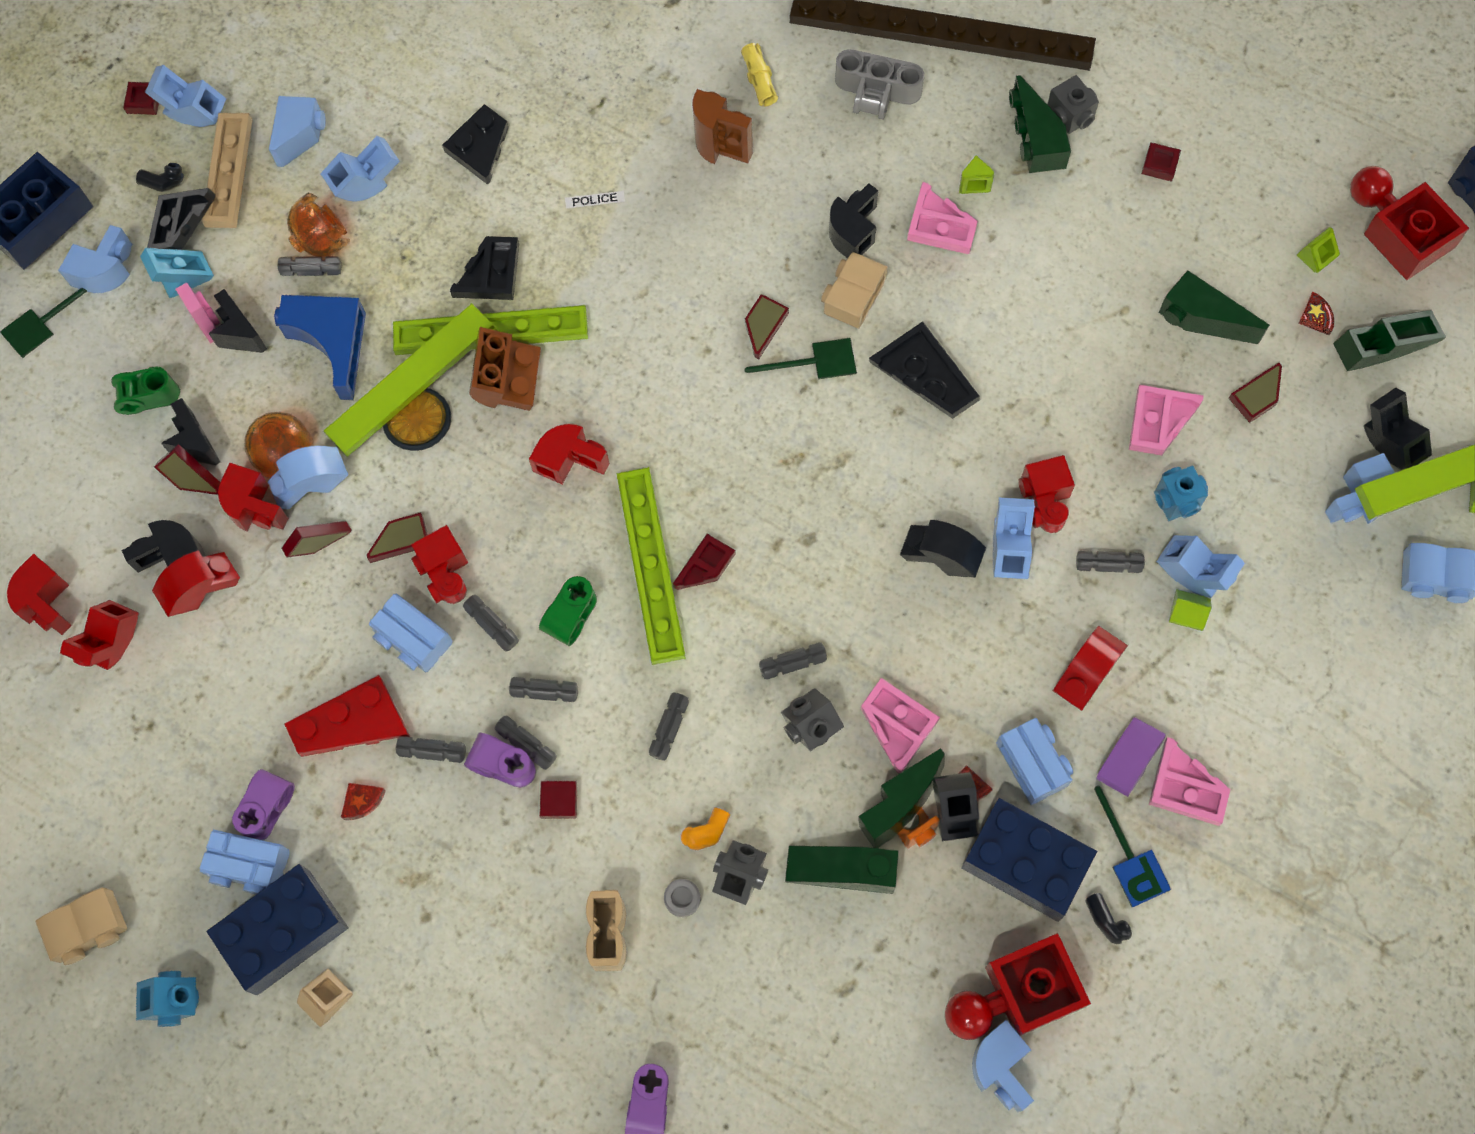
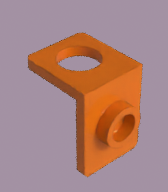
(922, 833)

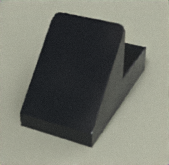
(236, 330)
(190, 435)

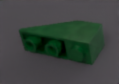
(1042, 131)

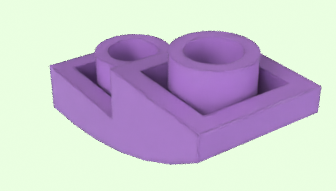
(1131, 756)

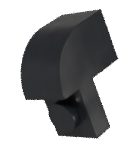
(848, 222)
(1395, 434)
(167, 543)
(946, 546)
(956, 806)

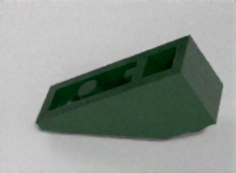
(1206, 311)
(843, 867)

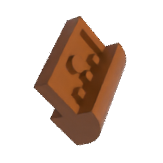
(719, 129)
(504, 370)

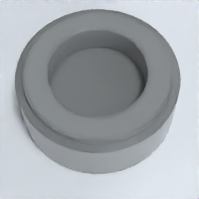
(682, 898)

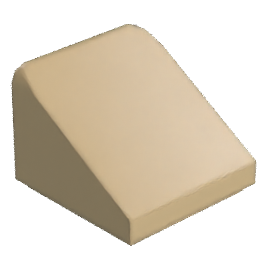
(323, 997)

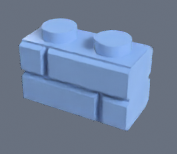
(410, 633)
(1035, 761)
(243, 861)

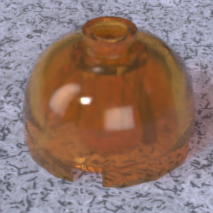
(315, 228)
(272, 438)

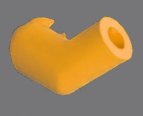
(708, 834)

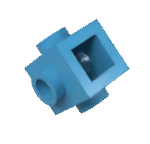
(1181, 492)
(166, 998)

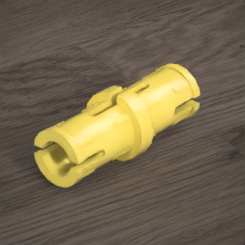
(759, 74)

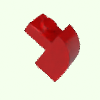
(561, 448)
(242, 499)
(189, 578)
(32, 592)
(105, 636)
(1090, 667)

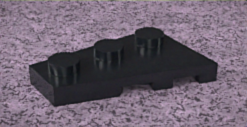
(926, 370)

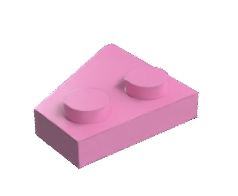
(941, 223)
(198, 309)
(1160, 417)
(897, 722)
(1187, 787)

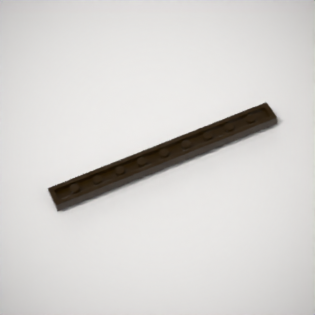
(946, 31)

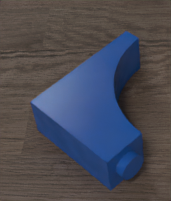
(331, 326)

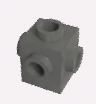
(1074, 103)
(811, 720)
(739, 872)

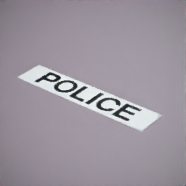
(595, 199)

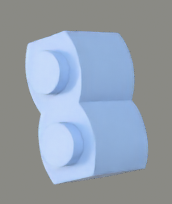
(1439, 571)

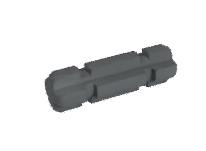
(309, 266)
(1110, 561)
(490, 623)
(793, 660)
(543, 689)
(668, 726)
(524, 740)
(430, 749)

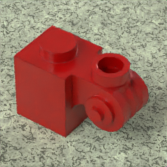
(1047, 483)
(439, 558)

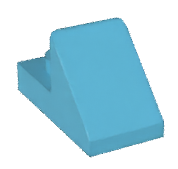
(176, 268)

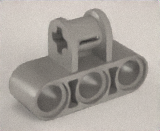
(878, 81)

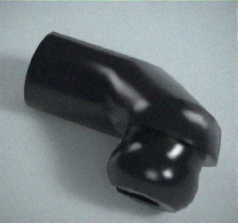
(170, 178)
(1103, 919)

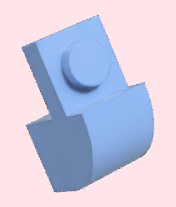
(186, 103)
(361, 176)
(99, 269)
(306, 471)
(1349, 506)
(1013, 538)
(1197, 568)
(992, 1063)

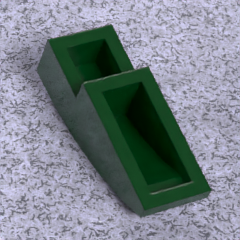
(1388, 339)
(901, 800)

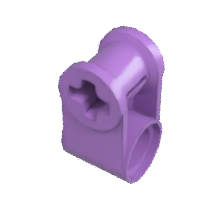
(495, 759)
(265, 801)
(647, 1110)

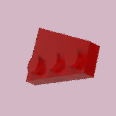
(350, 719)

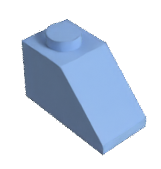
(295, 128)

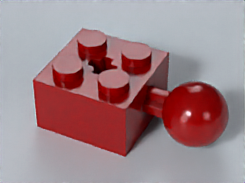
(1410, 229)
(971, 1014)

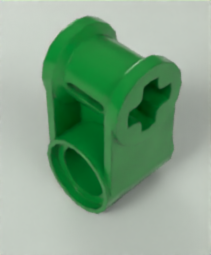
(138, 391)
(567, 616)

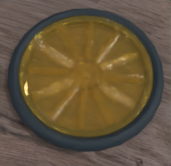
(420, 422)

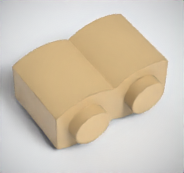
(854, 289)
(607, 920)
(81, 925)

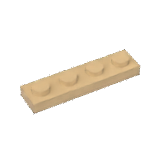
(228, 169)

